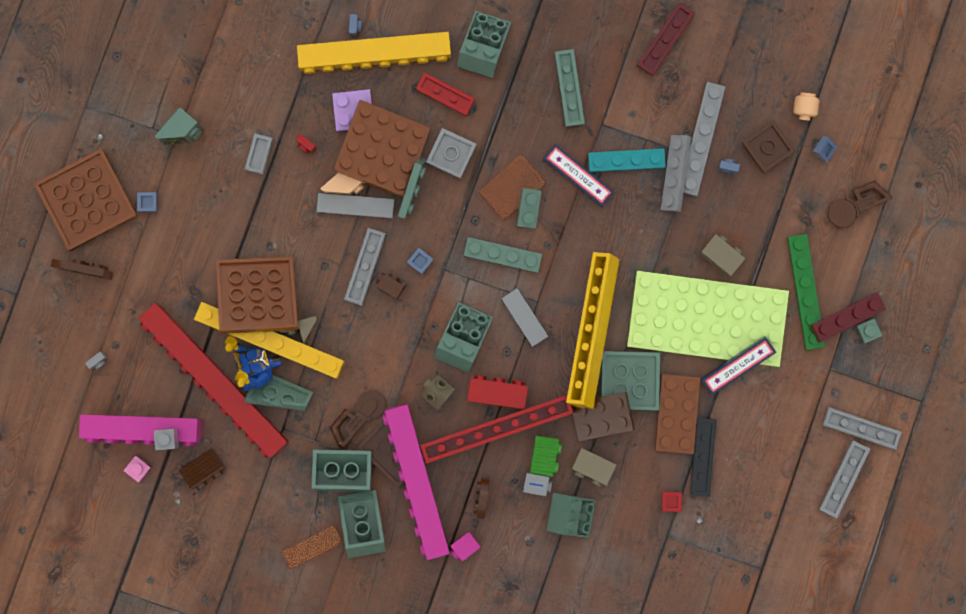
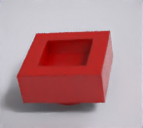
(305, 145)
(671, 501)

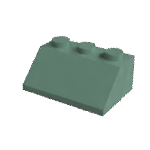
(342, 470)

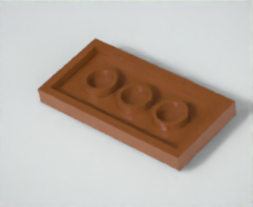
(677, 414)

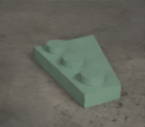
(412, 188)
(280, 394)

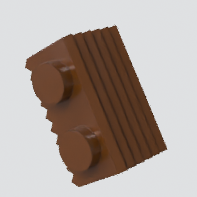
(202, 469)

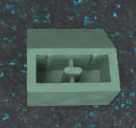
(570, 515)

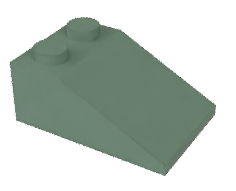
(361, 524)

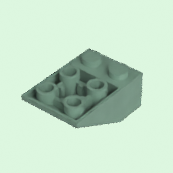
(483, 44)
(463, 337)

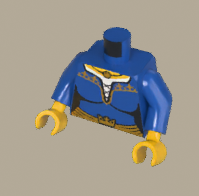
(252, 364)

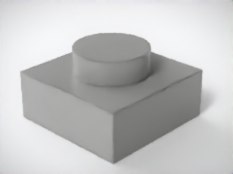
(97, 361)

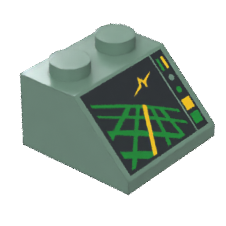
(179, 129)

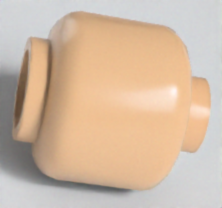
(806, 106)

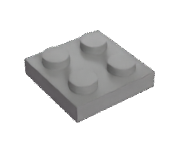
(451, 153)

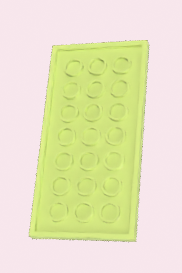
(705, 316)

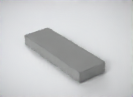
(524, 317)

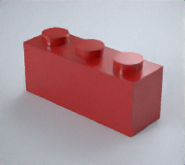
(497, 392)

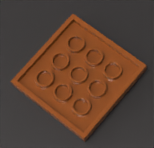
(381, 148)
(85, 199)
(256, 295)

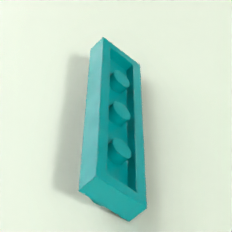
(626, 160)

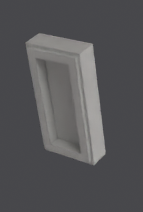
(258, 154)

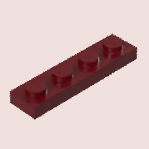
(665, 39)
(848, 317)

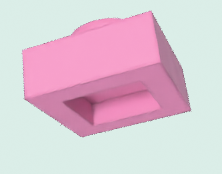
(137, 468)

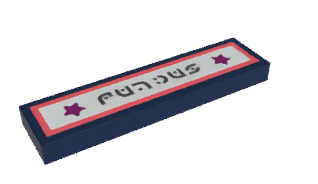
(578, 175)
(738, 365)

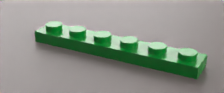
(805, 288)

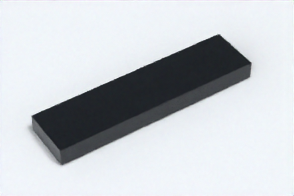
(703, 457)

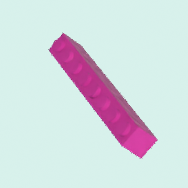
(417, 481)

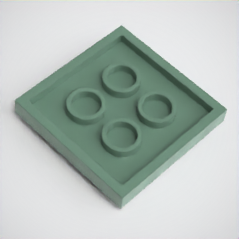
(632, 373)

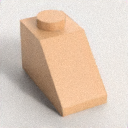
(342, 185)

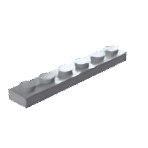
(702, 137)

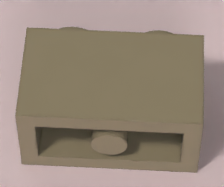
(722, 255)
(593, 467)

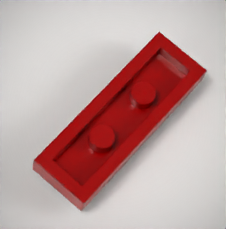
(445, 94)

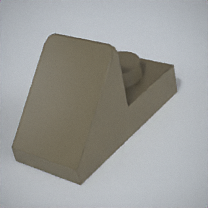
(305, 326)

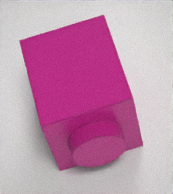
(464, 546)

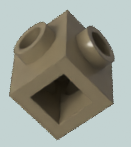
(436, 391)

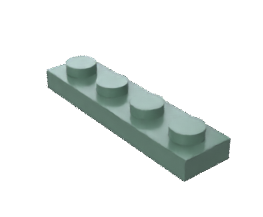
(569, 88)
(502, 255)

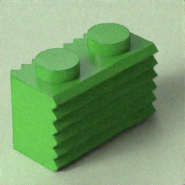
(545, 455)

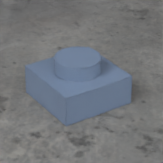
(355, 25)
(825, 148)
(728, 166)
(147, 202)
(420, 261)

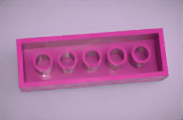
(133, 429)

